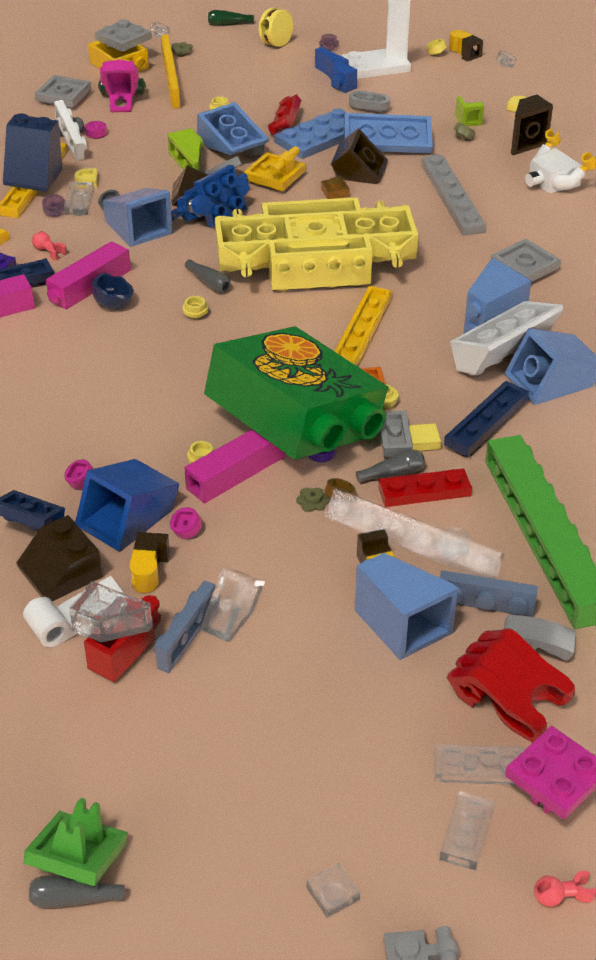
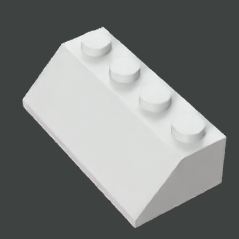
(501, 335)

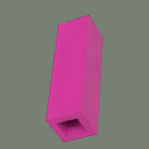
(76, 280)
(15, 295)
(230, 465)

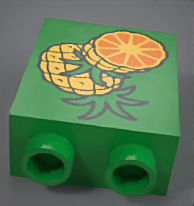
(295, 391)

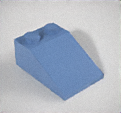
(229, 130)

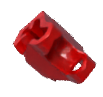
(513, 678)

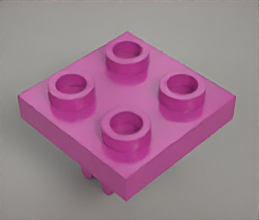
(555, 772)

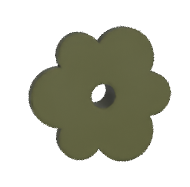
(181, 48)
(312, 499)

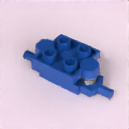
(213, 196)

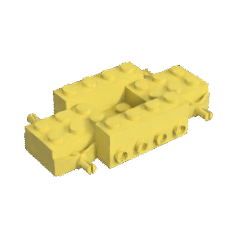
(316, 241)

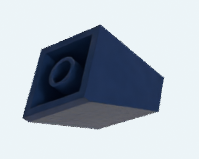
(32, 152)

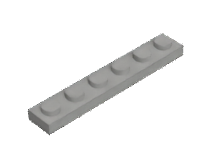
(453, 195)

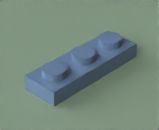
(493, 593)
(183, 628)

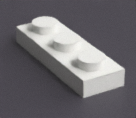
(70, 130)

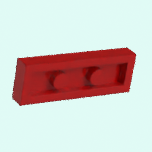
(424, 487)

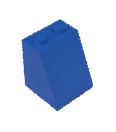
(124, 501)

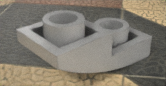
(544, 634)

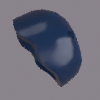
(111, 291)

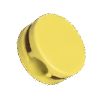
(276, 27)

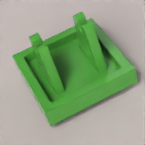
(76, 845)

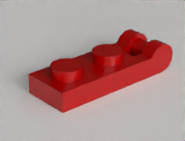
(285, 114)

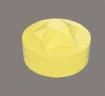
(436, 46)

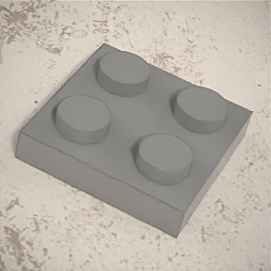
(123, 35)
(63, 88)
(528, 259)

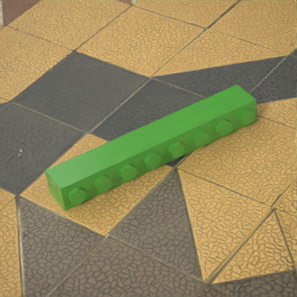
(545, 527)

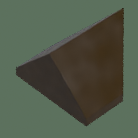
(185, 182)

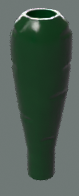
(222, 17)

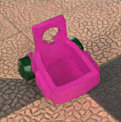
(118, 81)

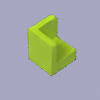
(469, 113)

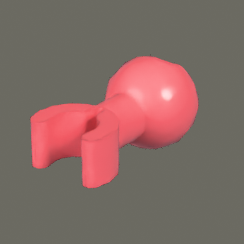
(43, 241)
(551, 890)

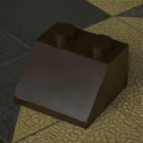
(531, 123)
(359, 159)
(60, 559)

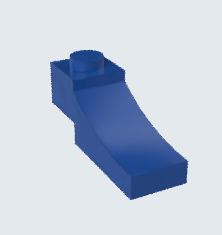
(337, 68)

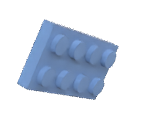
(392, 132)
(314, 134)

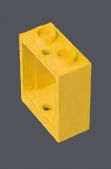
(101, 53)

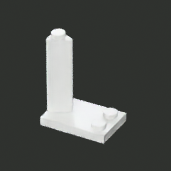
(394, 57)

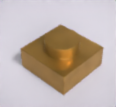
(335, 188)

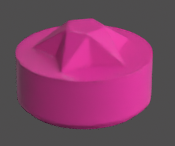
(96, 129)
(76, 473)
(185, 523)

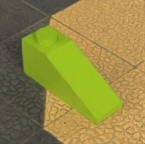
(185, 148)

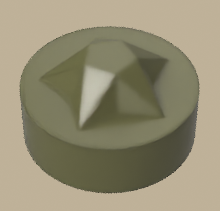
(463, 131)

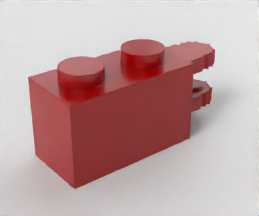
(115, 656)

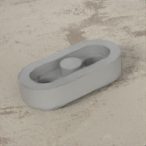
(369, 100)

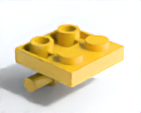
(276, 170)

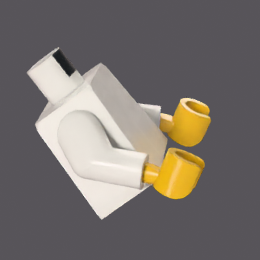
(554, 169)

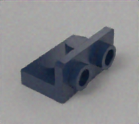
(29, 510)

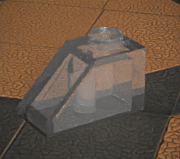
(231, 603)
(109, 614)

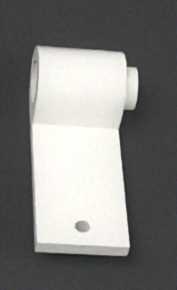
(52, 623)

